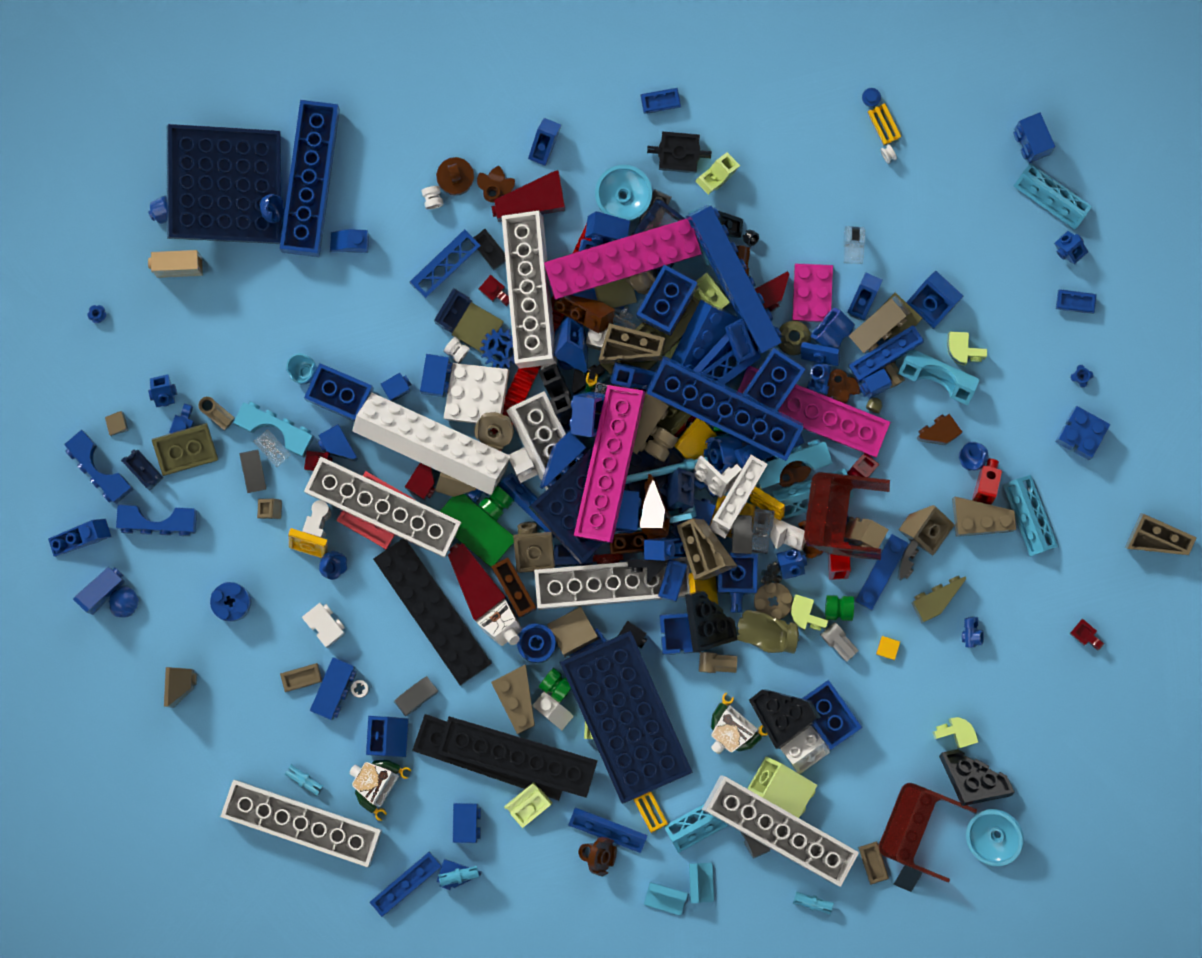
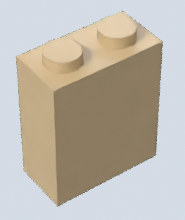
(176, 263)

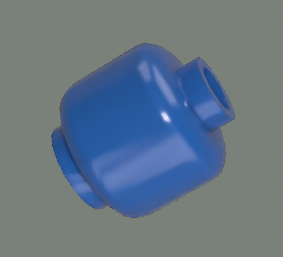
(158, 210)

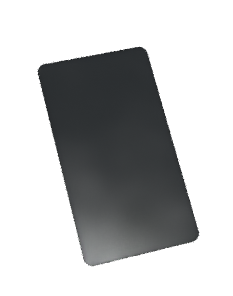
(907, 878)

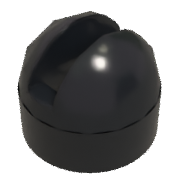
(750, 237)

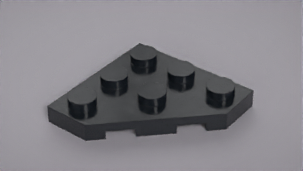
(708, 623)
(783, 715)
(974, 779)

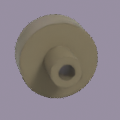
(527, 528)

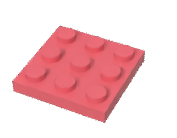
(367, 530)

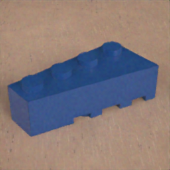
(702, 333)

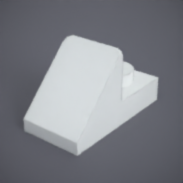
(787, 534)
(553, 710)

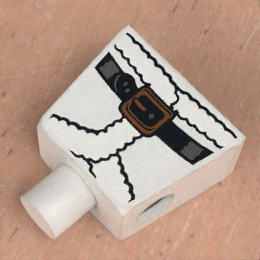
(501, 624)

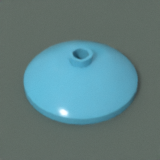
(623, 180)
(987, 845)

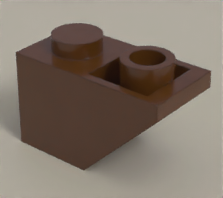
(941, 432)

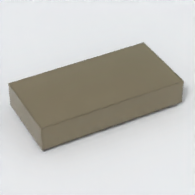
(301, 677)
(873, 863)

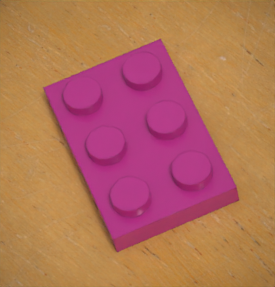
(812, 292)

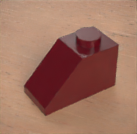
(773, 291)
(421, 482)

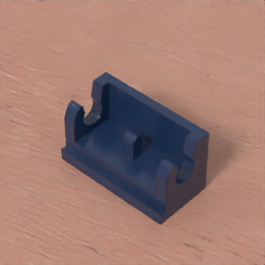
(452, 310)
(142, 469)
(680, 490)
(565, 558)

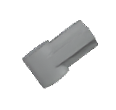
(836, 638)

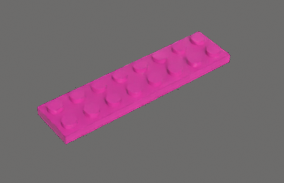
(622, 258)
(831, 418)
(609, 463)

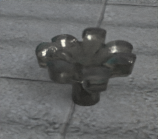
(771, 574)

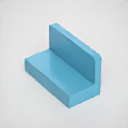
(701, 882)
(665, 898)

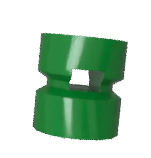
(496, 503)
(839, 608)
(556, 685)

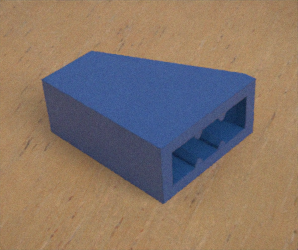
(99, 590)

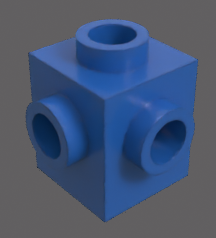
(1071, 247)
(162, 391)
(791, 563)

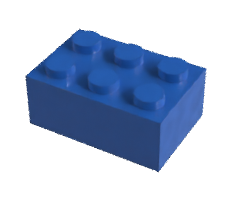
(667, 300)
(774, 380)
(337, 392)
(836, 719)

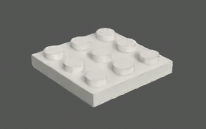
(475, 392)

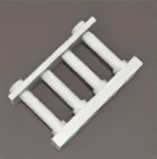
(737, 496)

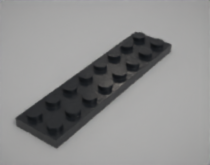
(432, 611)
(428, 744)
(517, 756)

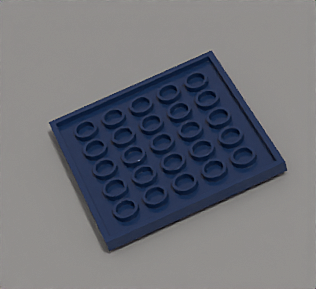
(219, 181)

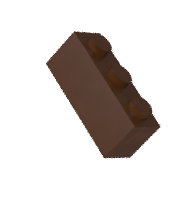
(513, 587)

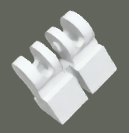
(315, 523)

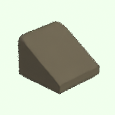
(116, 423)
(269, 508)

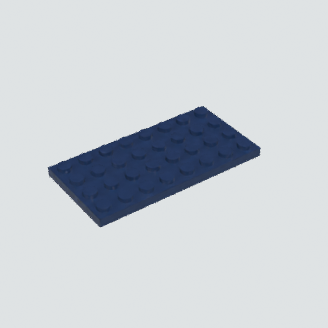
(561, 502)
(626, 717)

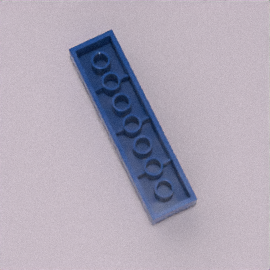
(309, 178)
(733, 278)
(725, 408)

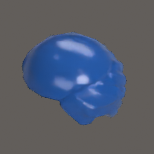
(272, 208)
(973, 456)
(333, 565)
(123, 602)

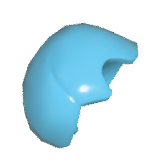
(301, 368)

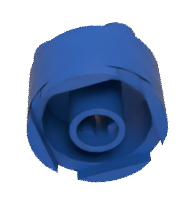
(721, 451)
(220, 597)
(538, 632)

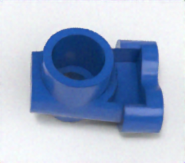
(820, 377)
(972, 636)

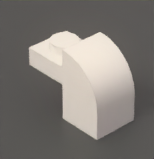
(522, 465)

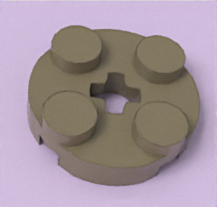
(498, 421)
(783, 597)

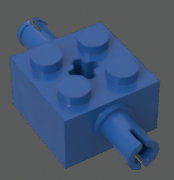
(744, 585)

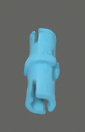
(304, 780)
(458, 876)
(813, 902)

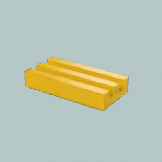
(878, 110)
(767, 502)
(658, 826)

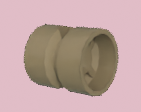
(659, 445)

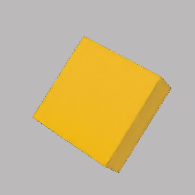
(888, 648)

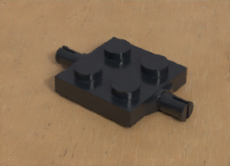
(679, 152)

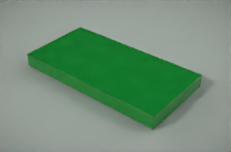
(478, 529)

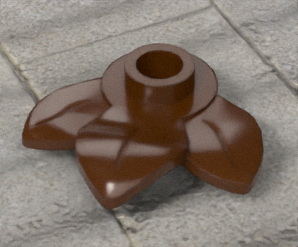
(495, 182)
(841, 390)
(796, 473)

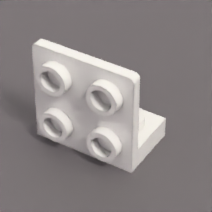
(717, 483)
(805, 750)

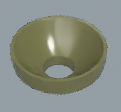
(788, 346)

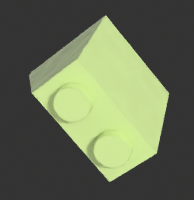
(782, 786)

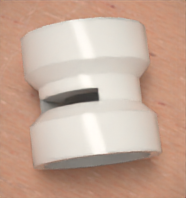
(432, 197)
(456, 350)

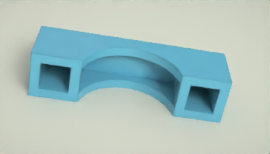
(958, 383)
(252, 418)
(814, 456)

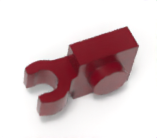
(494, 289)
(1085, 633)

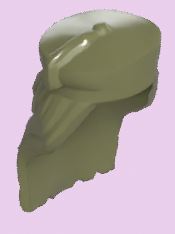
(767, 632)

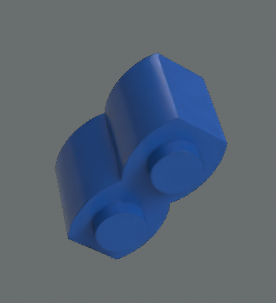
(833, 329)
(875, 384)

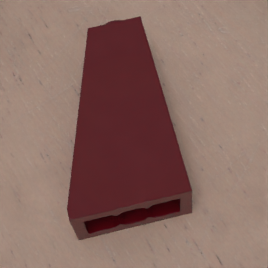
(539, 195)
(476, 584)

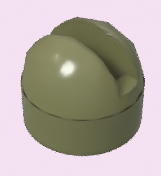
(874, 405)

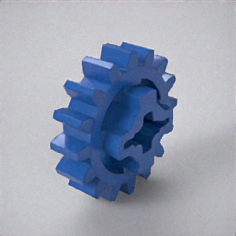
(497, 341)

